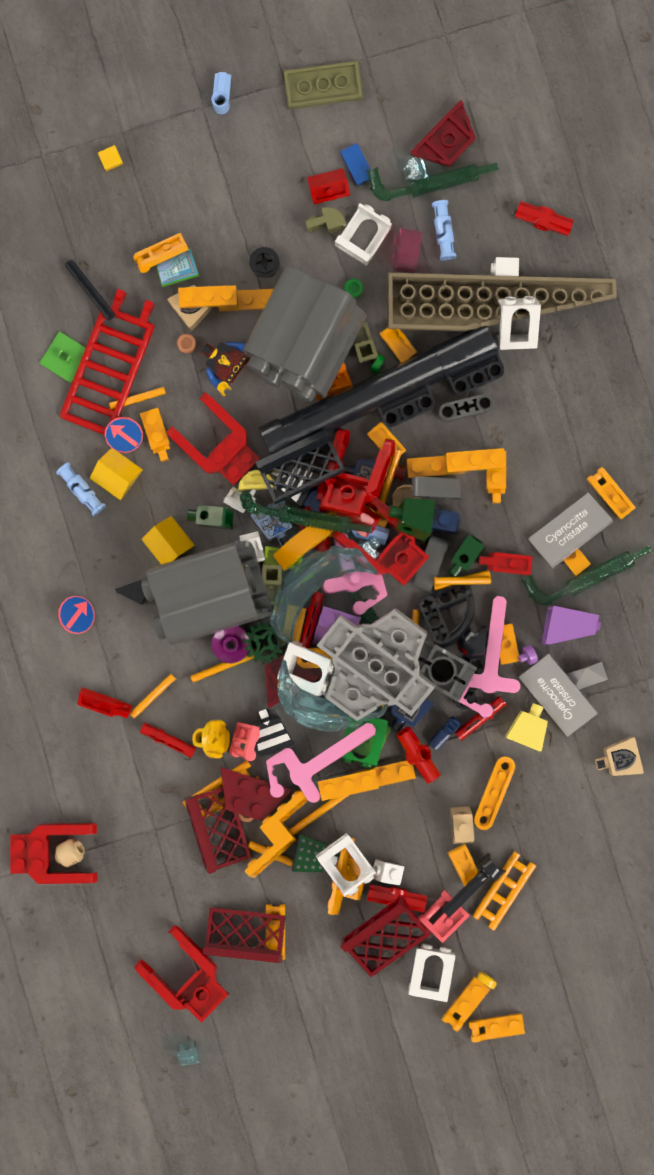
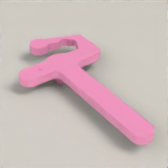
(353, 582)
(489, 680)
(302, 774)

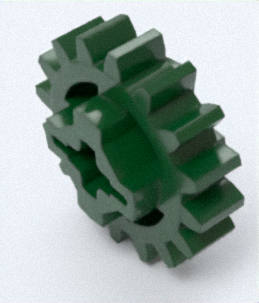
(260, 651)

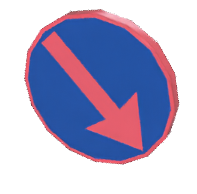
(123, 434)
(76, 614)

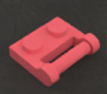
(244, 734)
(443, 926)

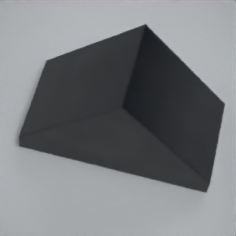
(133, 591)

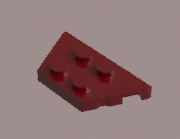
(447, 139)
(272, 671)
(248, 795)

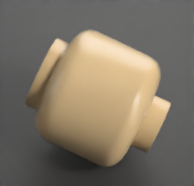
(69, 852)

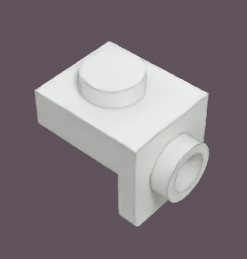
(233, 499)
(254, 538)
(388, 872)

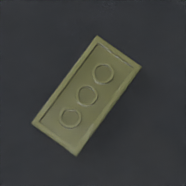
(323, 85)

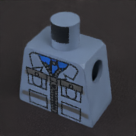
(272, 527)

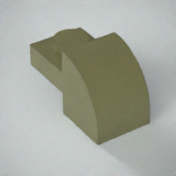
(330, 218)
(364, 345)
(272, 579)

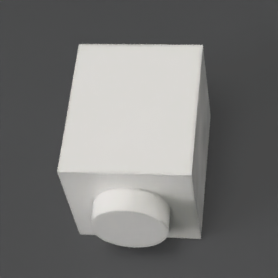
(505, 267)

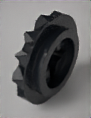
(256, 258)

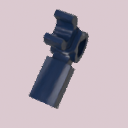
(443, 734)

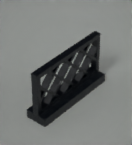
(297, 452)

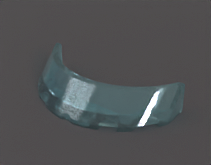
(307, 579)
(316, 711)

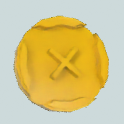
(214, 738)

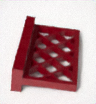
(202, 837)
(372, 927)
(244, 952)

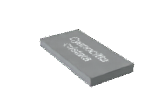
(570, 530)
(558, 694)

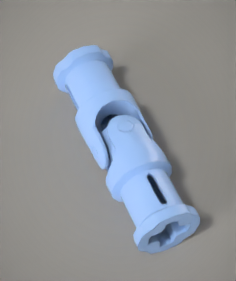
(444, 230)
(82, 491)

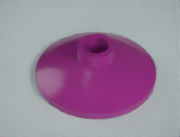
(220, 647)

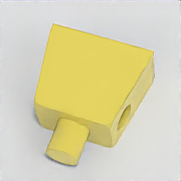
(529, 728)

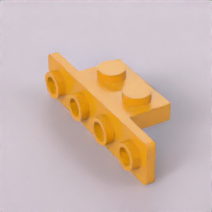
(350, 871)

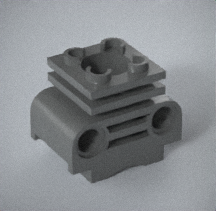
(460, 670)

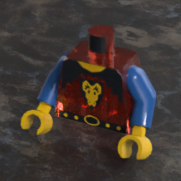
(224, 363)

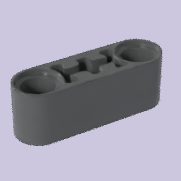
(462, 413)
(436, 488)
(425, 575)

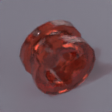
(400, 472)

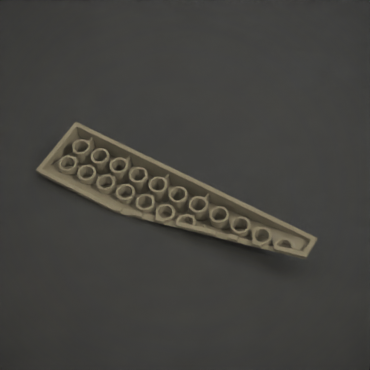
(472, 302)

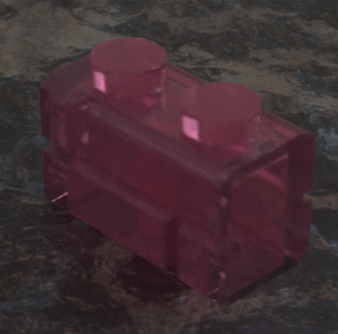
(406, 251)

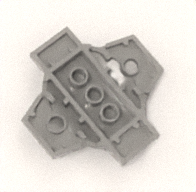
(376, 664)

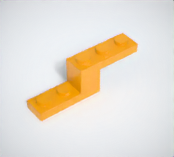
(224, 297)
(456, 463)
(366, 780)
(277, 834)

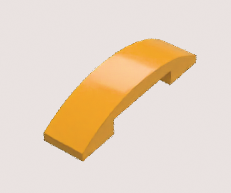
(301, 544)

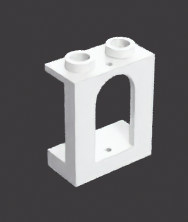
(364, 212)
(521, 341)
(296, 650)
(366, 870)
(422, 954)

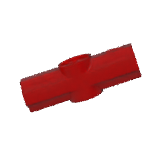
(544, 218)
(418, 754)
(387, 895)

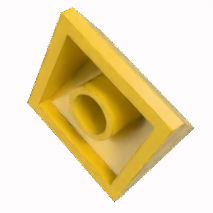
(115, 473)
(167, 541)

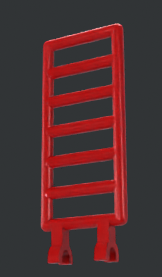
(85, 362)

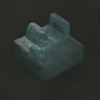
(417, 169)
(370, 546)
(188, 1057)

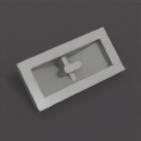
(588, 675)

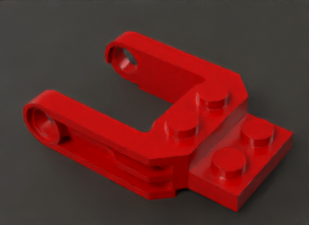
(231, 456)
(350, 492)
(399, 558)
(32, 853)
(200, 993)

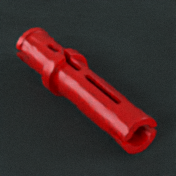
(317, 597)
(498, 703)
(167, 739)

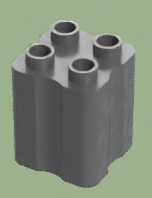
(303, 334)
(207, 592)

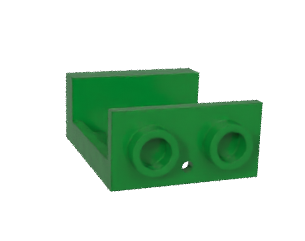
(373, 757)

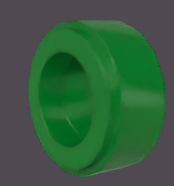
(354, 287)
(377, 363)

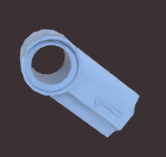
(221, 91)
(379, 533)

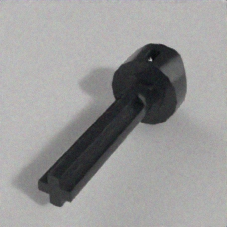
(488, 871)

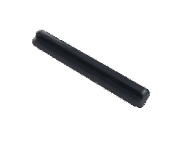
(90, 290)

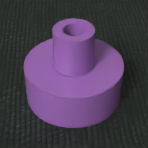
(529, 655)

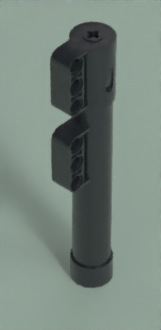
(393, 389)

